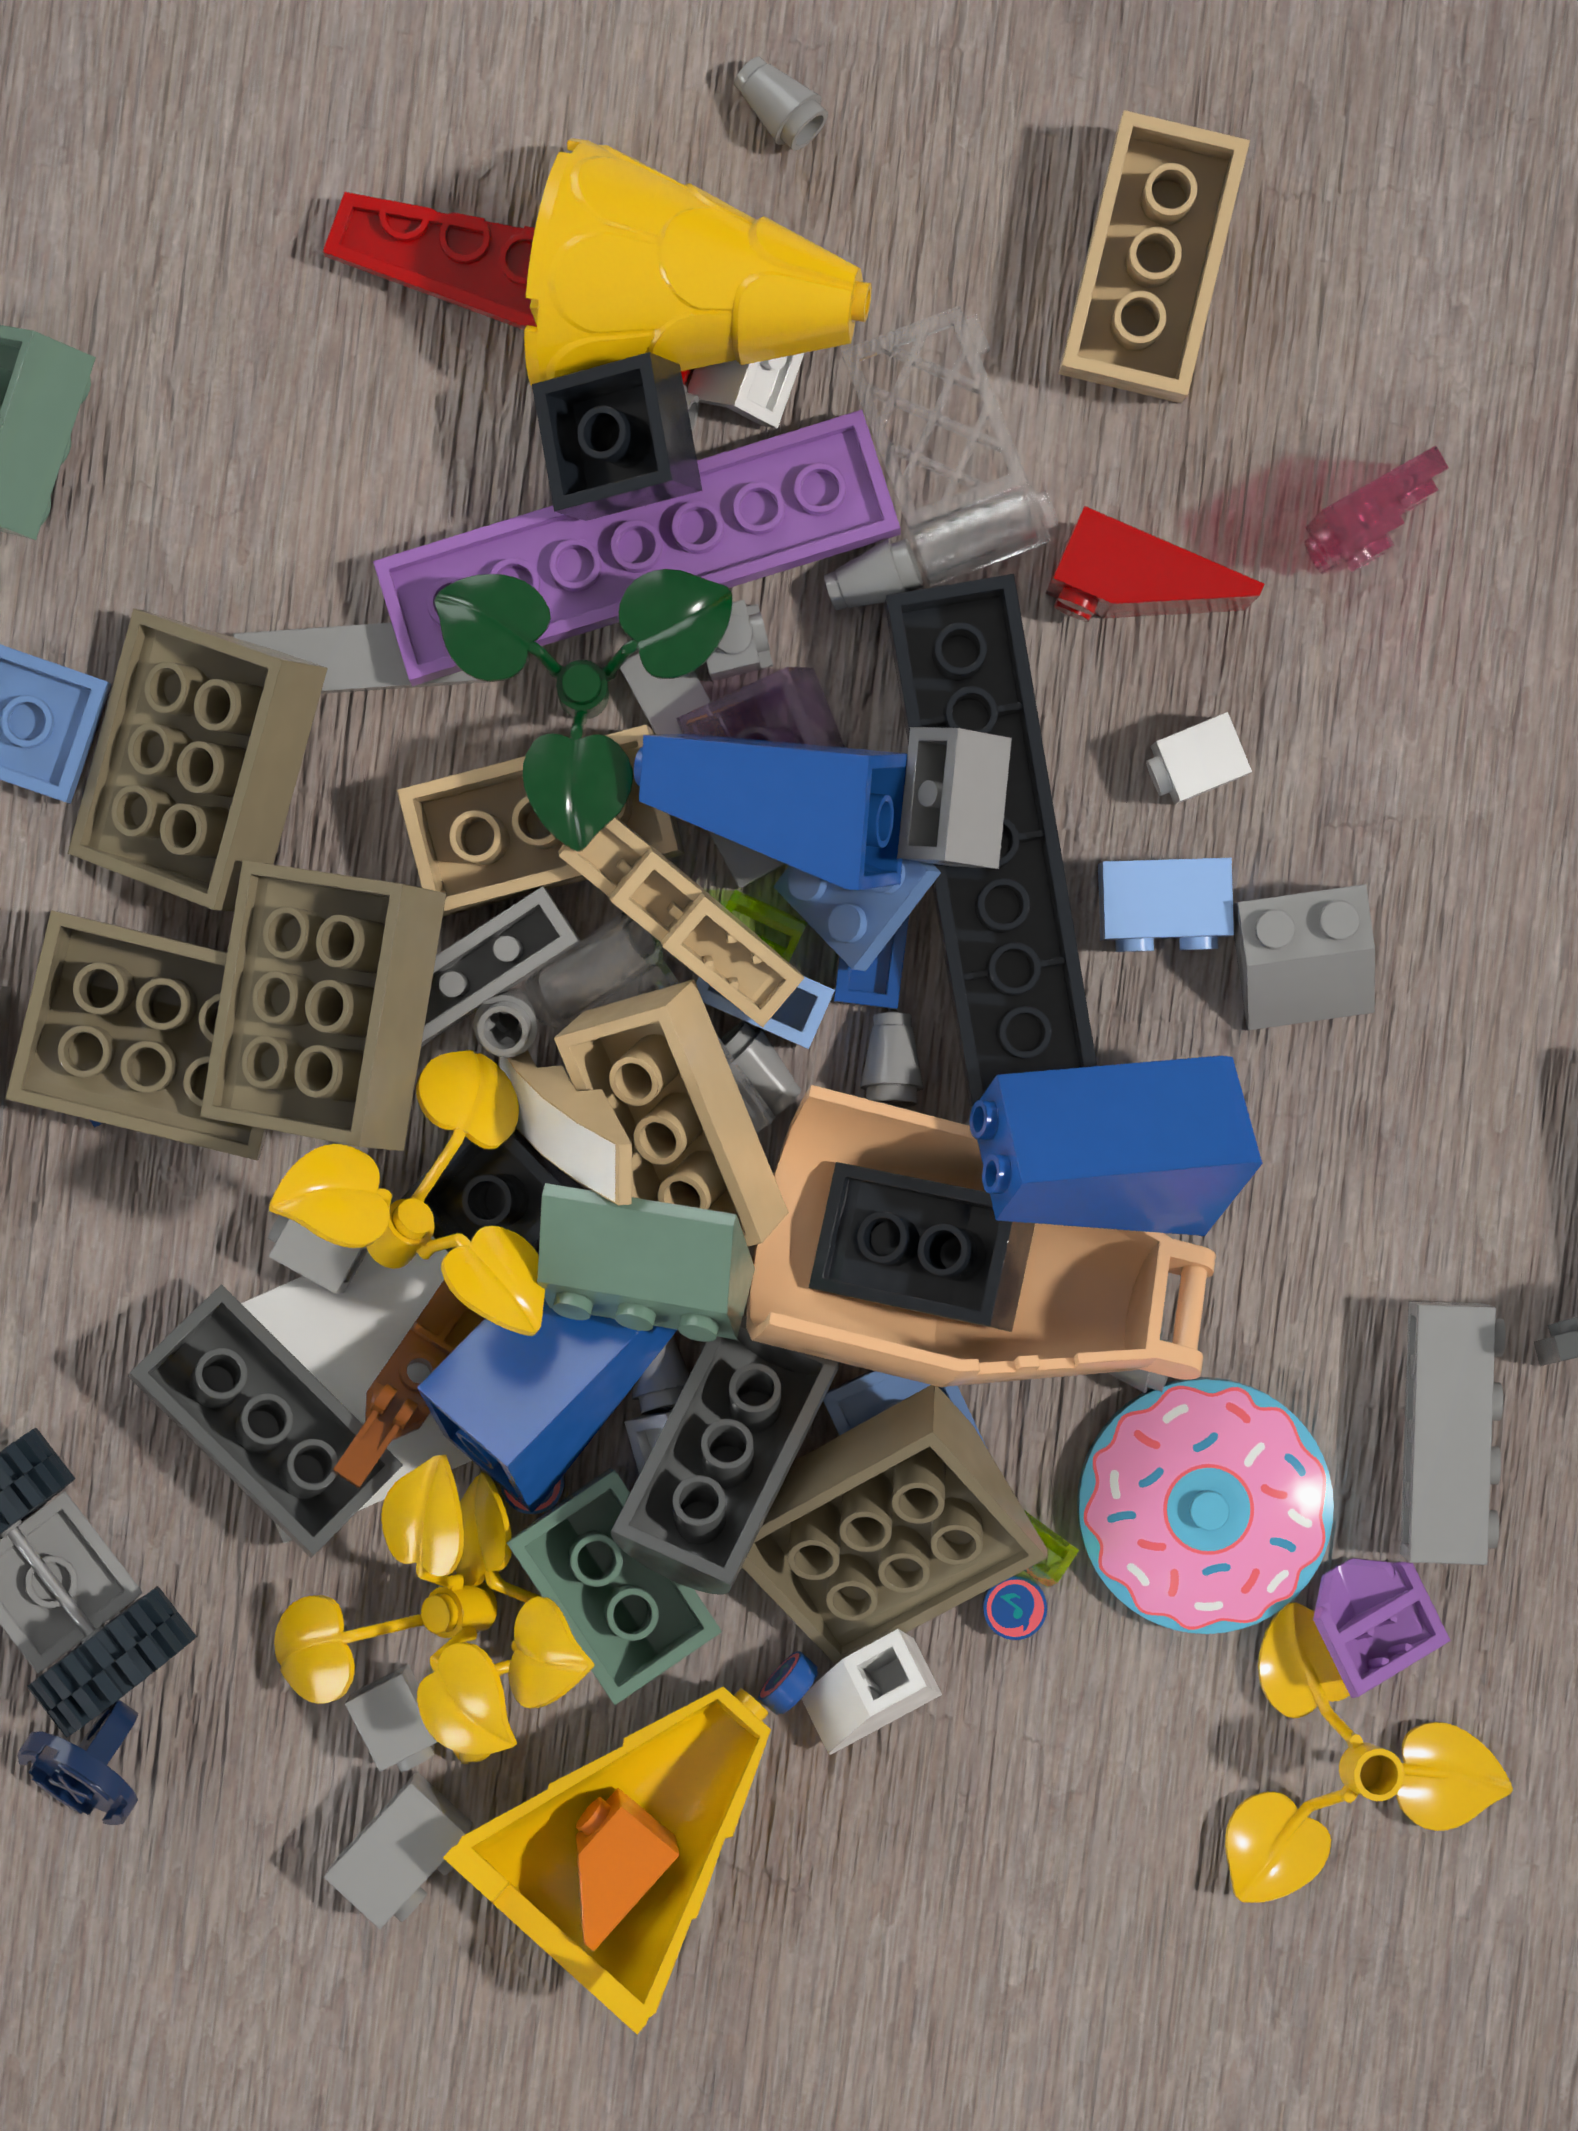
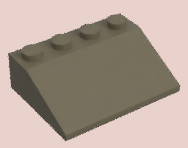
(195, 759)
(323, 1005)
(125, 1033)
(890, 1527)

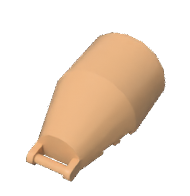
(1085, 1295)

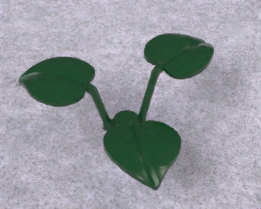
(576, 780)

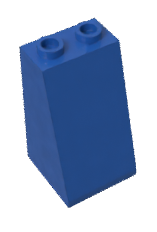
(795, 802)
(1117, 1145)
(536, 1400)

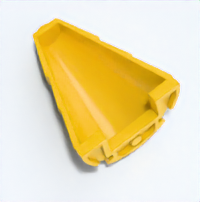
(669, 270)
(686, 1774)

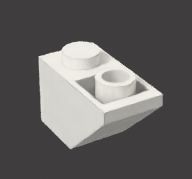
(870, 1690)

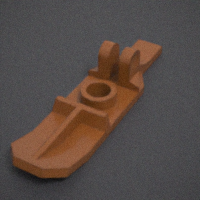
(393, 1400)

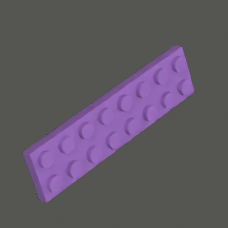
(756, 517)

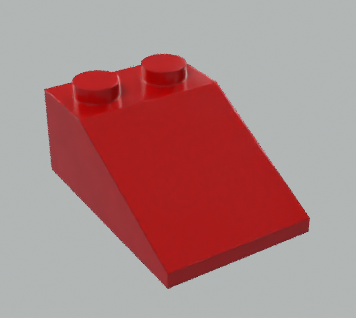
(1130, 573)

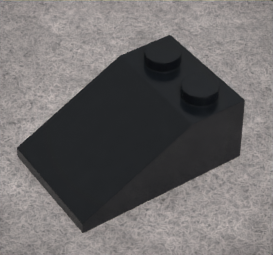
(920, 1247)

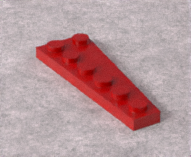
(438, 254)

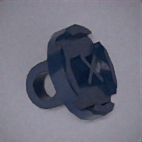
(80, 1773)

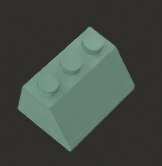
(39, 404)
(643, 1263)
(616, 1608)

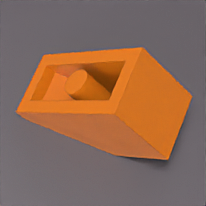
(618, 1861)

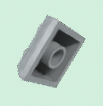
(1305, 956)

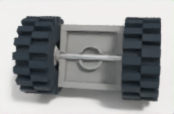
(64, 1585)

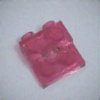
(1361, 524)

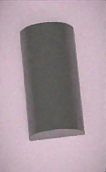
(260, 1418)
(721, 1460)

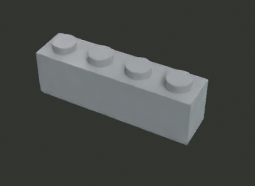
(495, 959)
(1450, 1432)

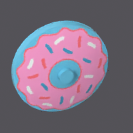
(1205, 1505)

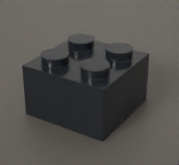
(617, 437)
(492, 1189)

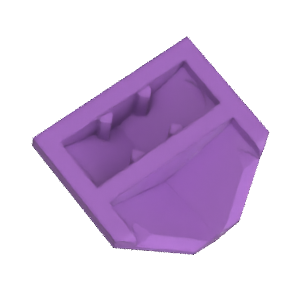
(1375, 1621)

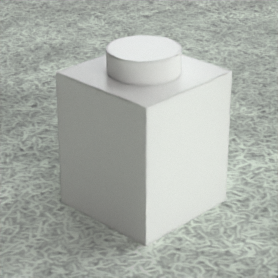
(1198, 759)

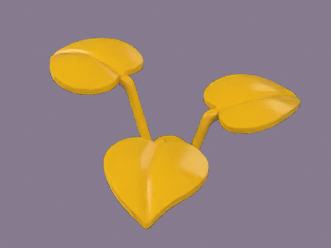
(339, 1199)
(545, 1653)
(464, 1694)
(1439, 1786)

